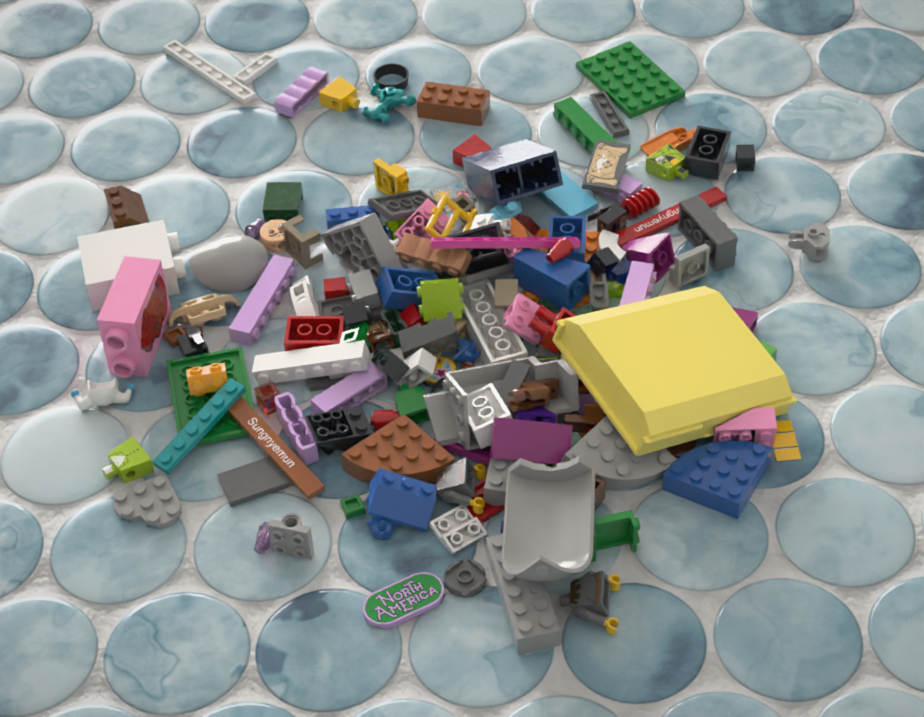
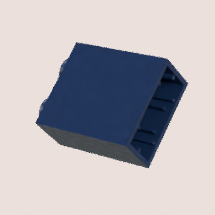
(512, 171)

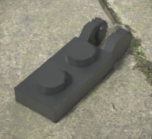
(599, 293)

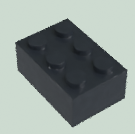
(707, 152)

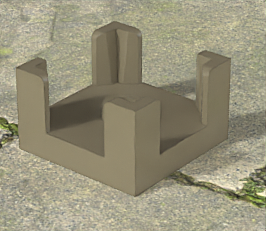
(298, 244)

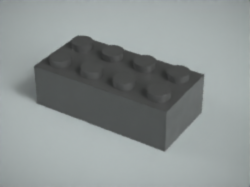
(703, 226)

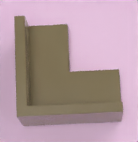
(505, 292)

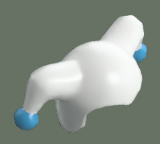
(102, 394)

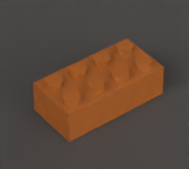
(453, 103)

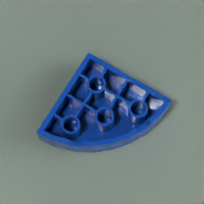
(719, 475)

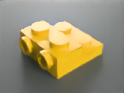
(391, 178)

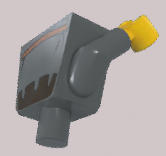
(457, 484)
(591, 598)

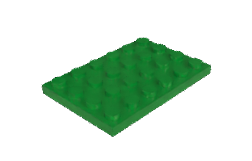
(630, 79)
(188, 406)

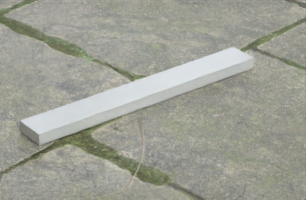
(209, 72)

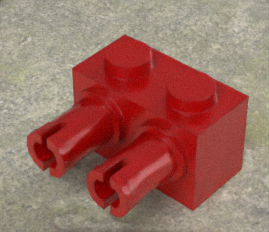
(548, 331)

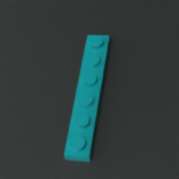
(199, 426)

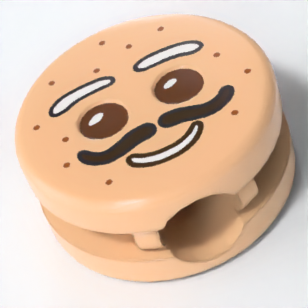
(272, 236)

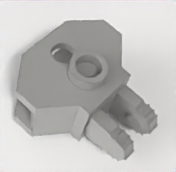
(811, 241)

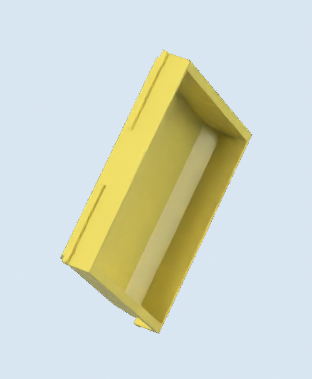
(672, 367)

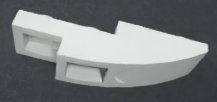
(303, 298)

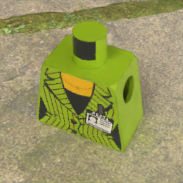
(666, 164)

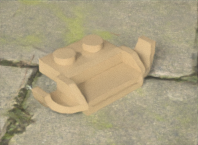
(202, 309)

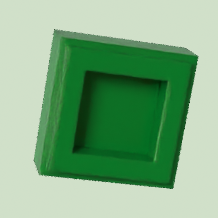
(352, 506)

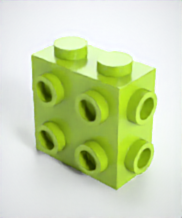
(440, 298)

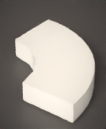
(610, 240)

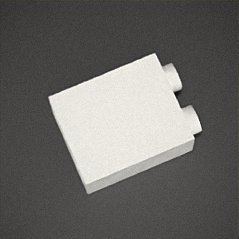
(105, 251)

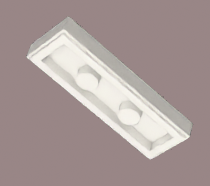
(255, 69)

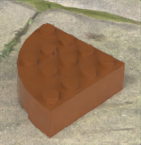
(399, 449)

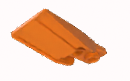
(677, 137)

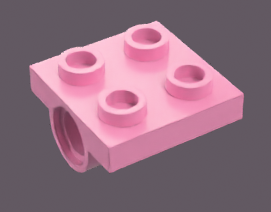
(519, 316)

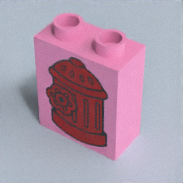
(134, 317)

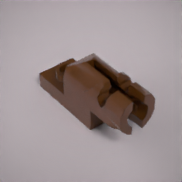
(533, 394)
(592, 416)

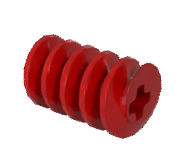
(640, 202)

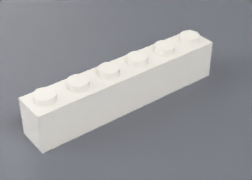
(311, 362)

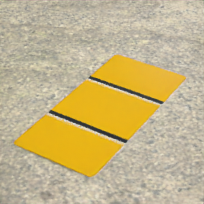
(785, 442)

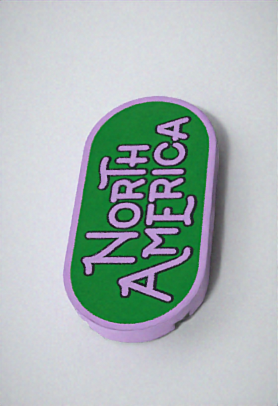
(403, 600)

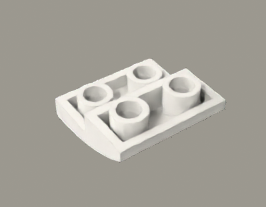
(457, 529)

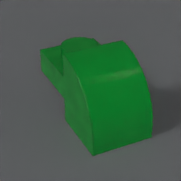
(356, 333)

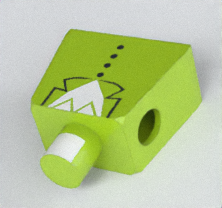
(128, 462)

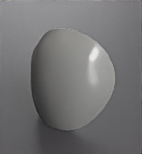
(230, 263)

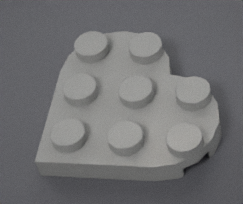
(149, 502)

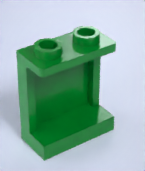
(615, 531)

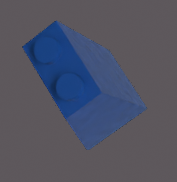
(560, 283)

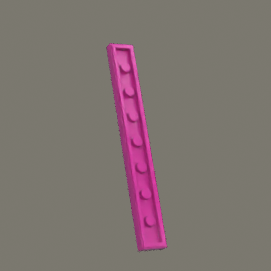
(499, 242)

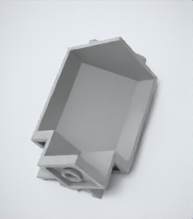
(450, 407)

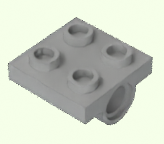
(291, 537)

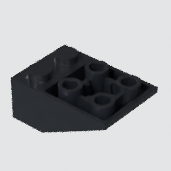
(339, 428)

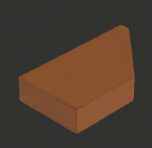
(171, 335)

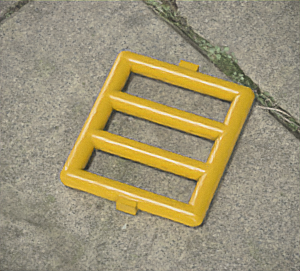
(436, 212)

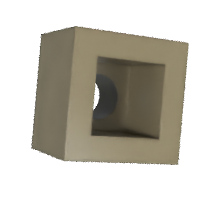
(464, 203)

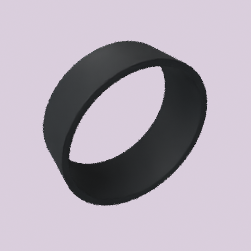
(391, 68)

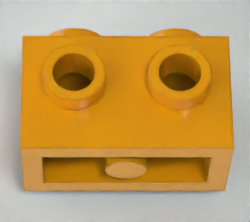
(206, 379)

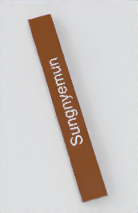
(276, 449)

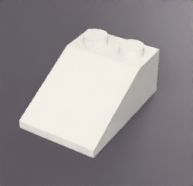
(482, 407)

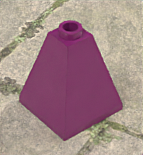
(654, 250)

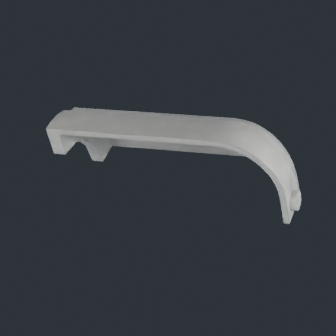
(548, 519)

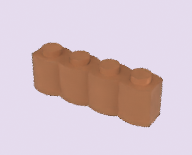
(418, 250)

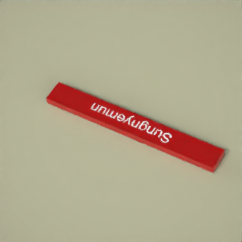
(665, 218)

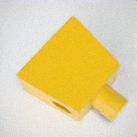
(339, 95)

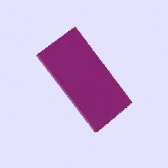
(530, 440)

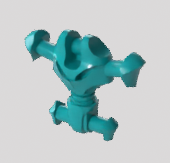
(389, 98)

